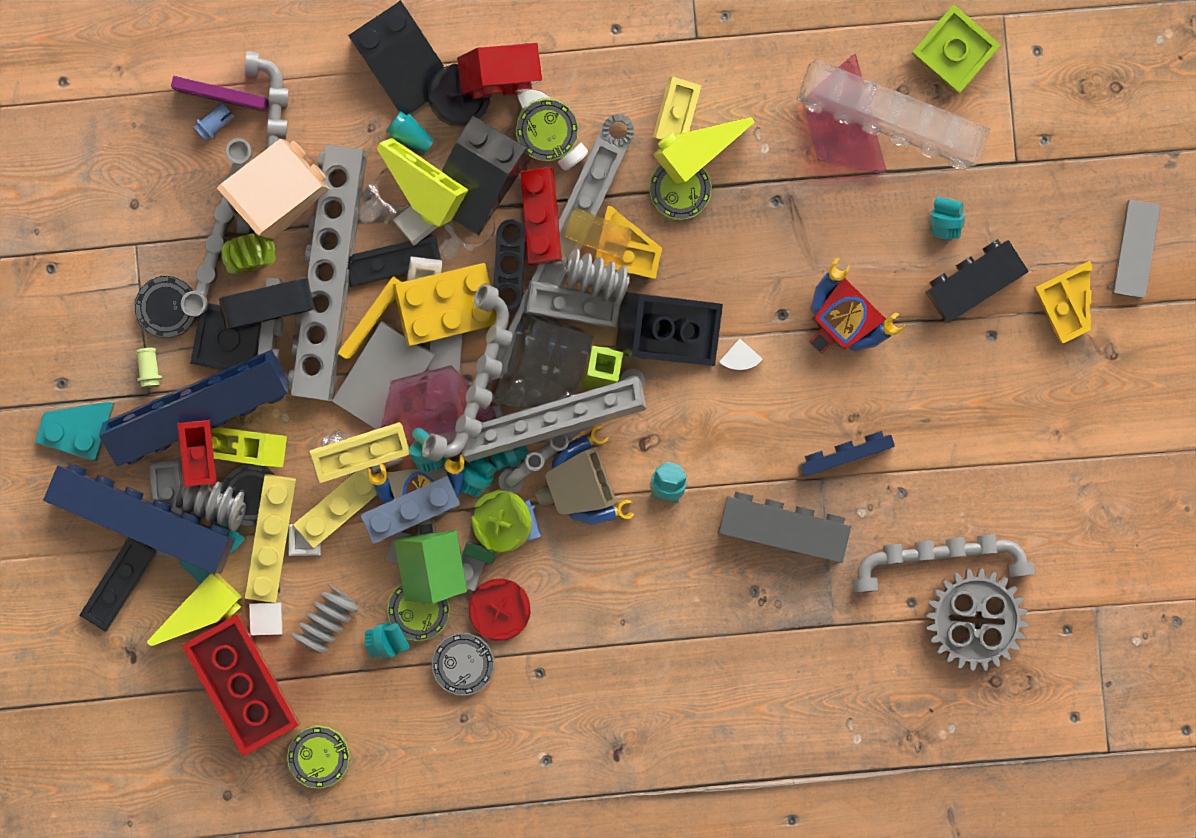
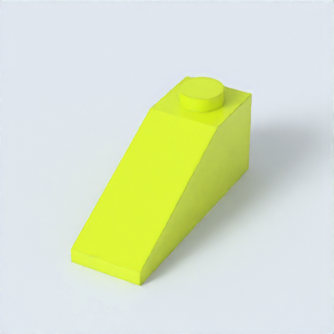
(690, 151)
(425, 187)
(248, 446)
(203, 607)

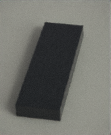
(389, 261)
(118, 584)

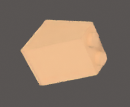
(274, 188)

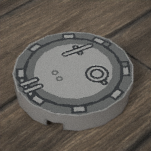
(463, 663)

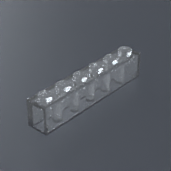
(892, 114)

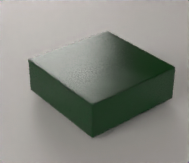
(479, 552)

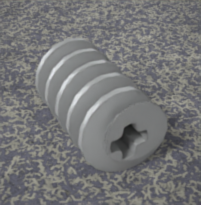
(595, 276)
(213, 504)
(326, 620)

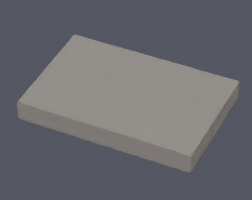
(380, 362)

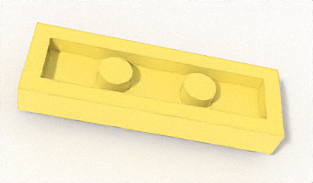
(359, 452)
(336, 508)

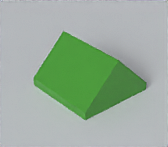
(431, 566)

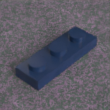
(846, 453)

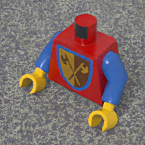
(847, 315)

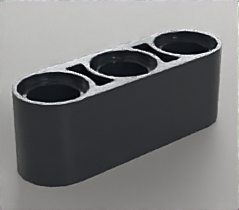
(516, 250)
(266, 303)

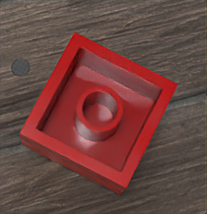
(499, 70)

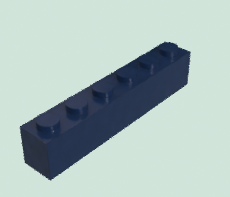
(213, 399)
(140, 519)

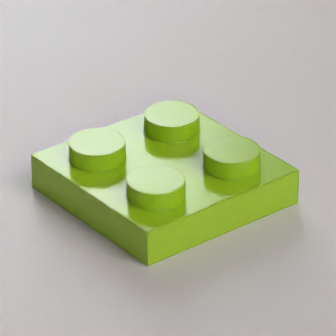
(956, 49)

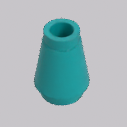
(409, 133)

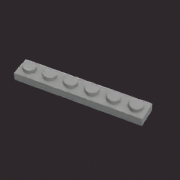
(556, 418)

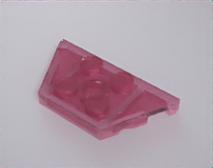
(843, 142)
(429, 402)

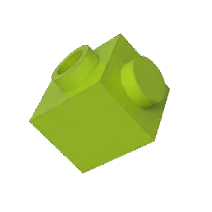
(601, 368)

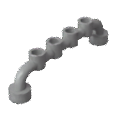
(277, 98)
(195, 302)
(487, 367)
(513, 479)
(954, 548)

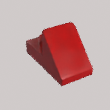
(196, 453)

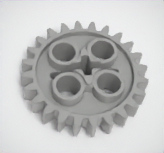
(973, 647)

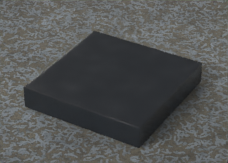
(220, 347)

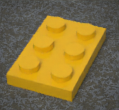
(442, 304)

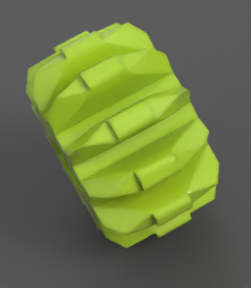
(248, 253)

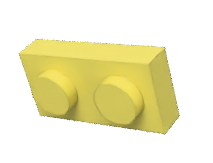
(676, 108)

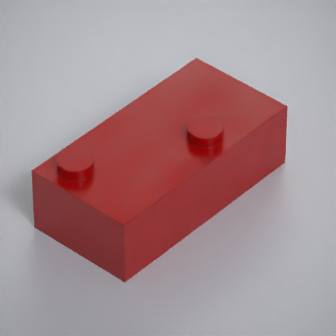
(241, 685)

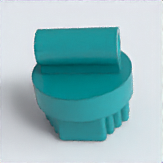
(947, 218)
(415, 450)
(509, 458)
(477, 476)
(668, 482)
(385, 641)

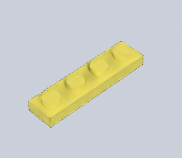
(270, 538)

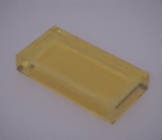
(598, 233)

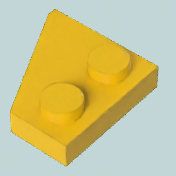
(641, 254)
(1068, 302)

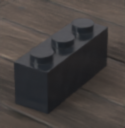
(976, 280)

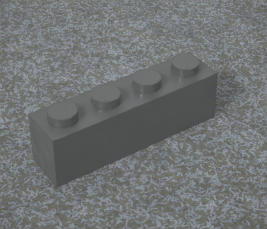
(784, 528)

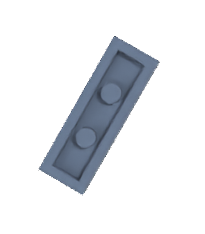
(410, 509)

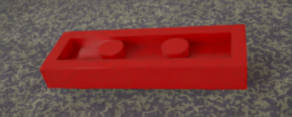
(541, 216)

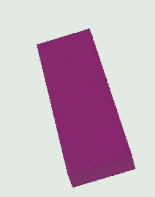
(219, 94)

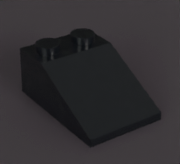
(398, 56)
(487, 167)
(669, 329)

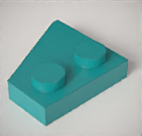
(75, 429)

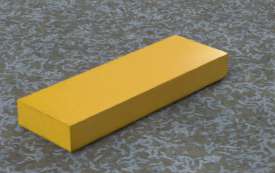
(369, 321)

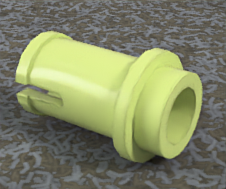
(148, 368)

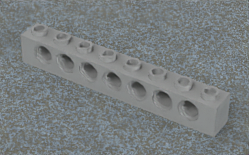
(322, 384)

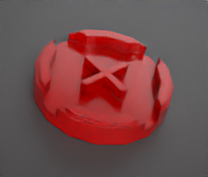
(499, 609)

